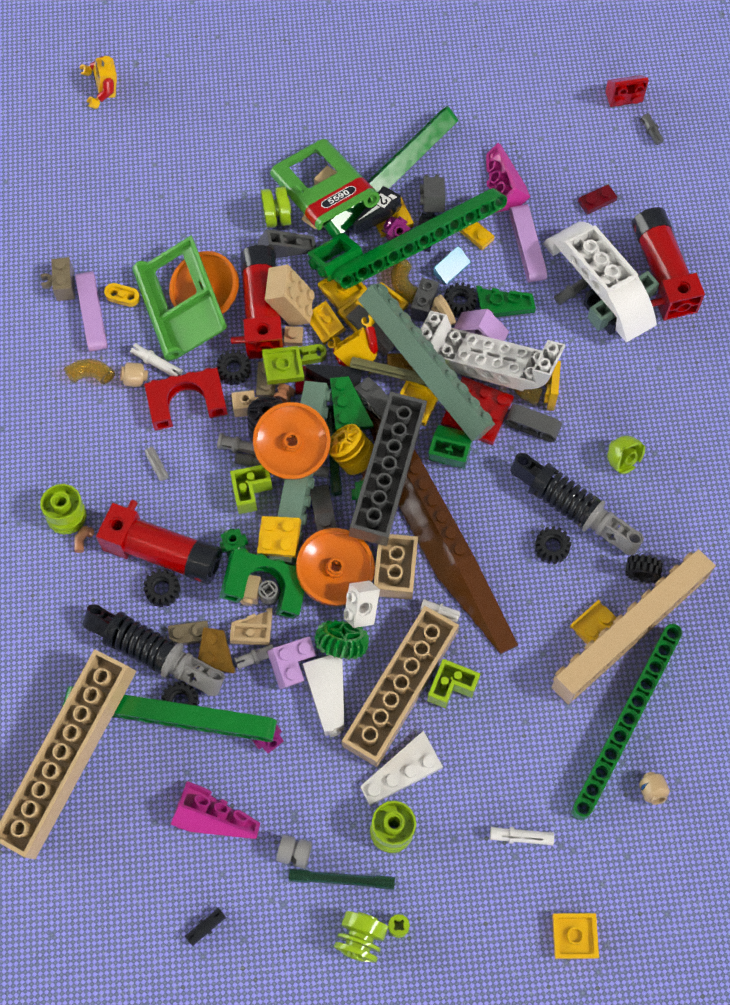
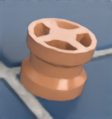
(284, 393)

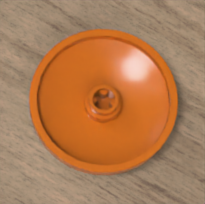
(221, 276)
(291, 440)
(330, 563)

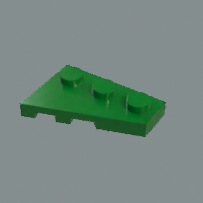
(505, 303)
(347, 405)

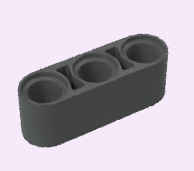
(533, 423)

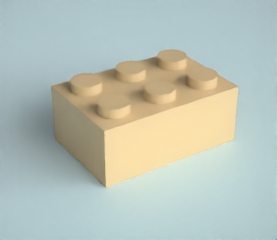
(289, 295)
(396, 567)

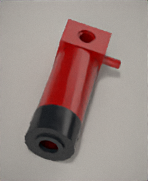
(678, 290)
(261, 321)
(127, 535)

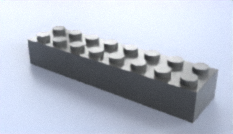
(387, 469)

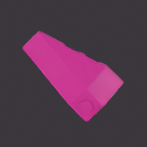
(505, 178)
(204, 814)

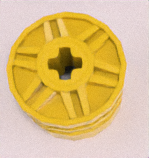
(351, 449)

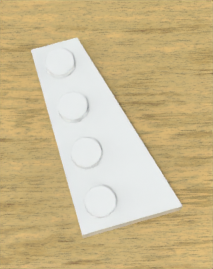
(404, 769)

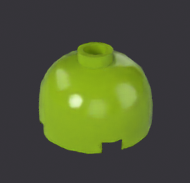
(624, 453)

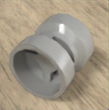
(267, 596)

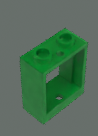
(333, 247)

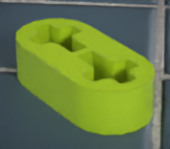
(310, 356)

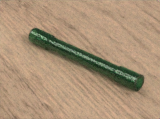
(335, 479)
(306, 876)

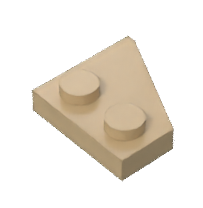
(253, 629)

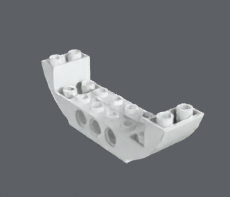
(607, 275)
(491, 358)

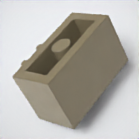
(61, 279)

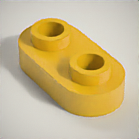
(122, 295)

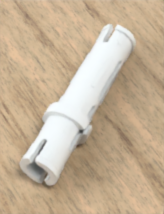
(150, 358)
(523, 836)

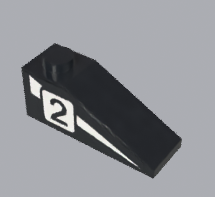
(386, 207)

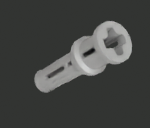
(235, 444)

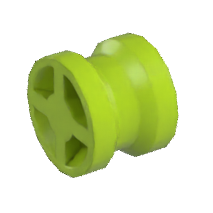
(401, 929)

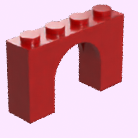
(161, 392)

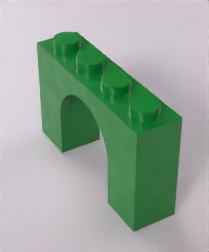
(242, 564)

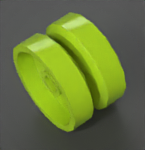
(276, 207)

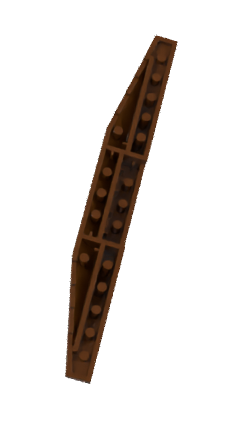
(449, 552)

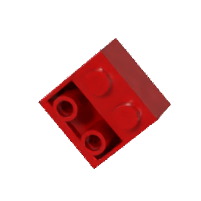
(626, 90)

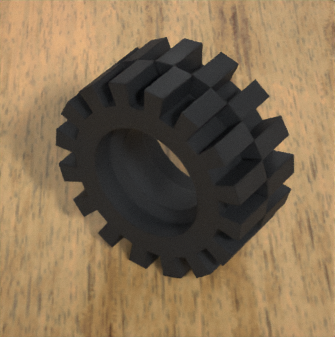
(461, 290)
(233, 357)
(548, 555)
(643, 568)
(153, 580)
(182, 688)

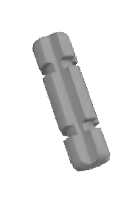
(156, 464)

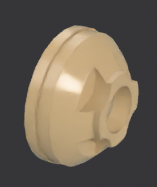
(441, 306)

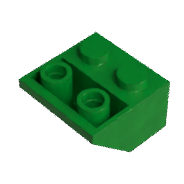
(450, 447)

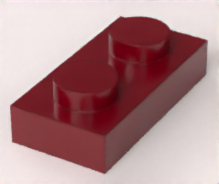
(597, 199)

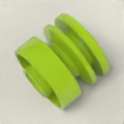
(63, 509)
(397, 815)
(362, 932)

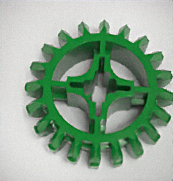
(341, 640)

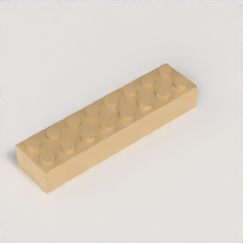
(400, 686)

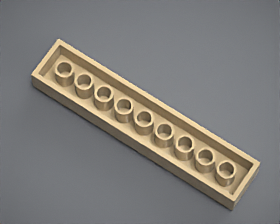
(632, 626)
(64, 754)

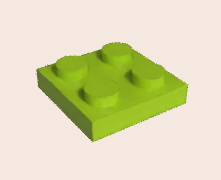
(282, 365)

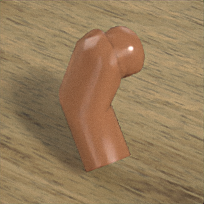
(79, 538)

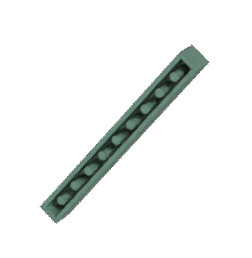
(426, 361)
(296, 492)

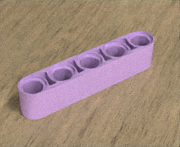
(528, 243)
(91, 311)

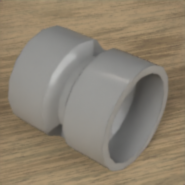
(294, 851)

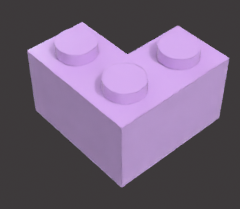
(482, 323)
(286, 659)

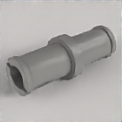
(253, 657)

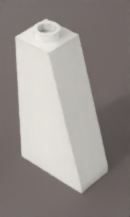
(326, 687)

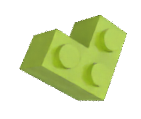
(246, 483)
(452, 678)

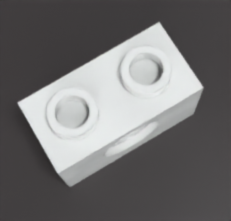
(361, 604)

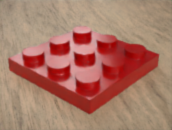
(492, 401)

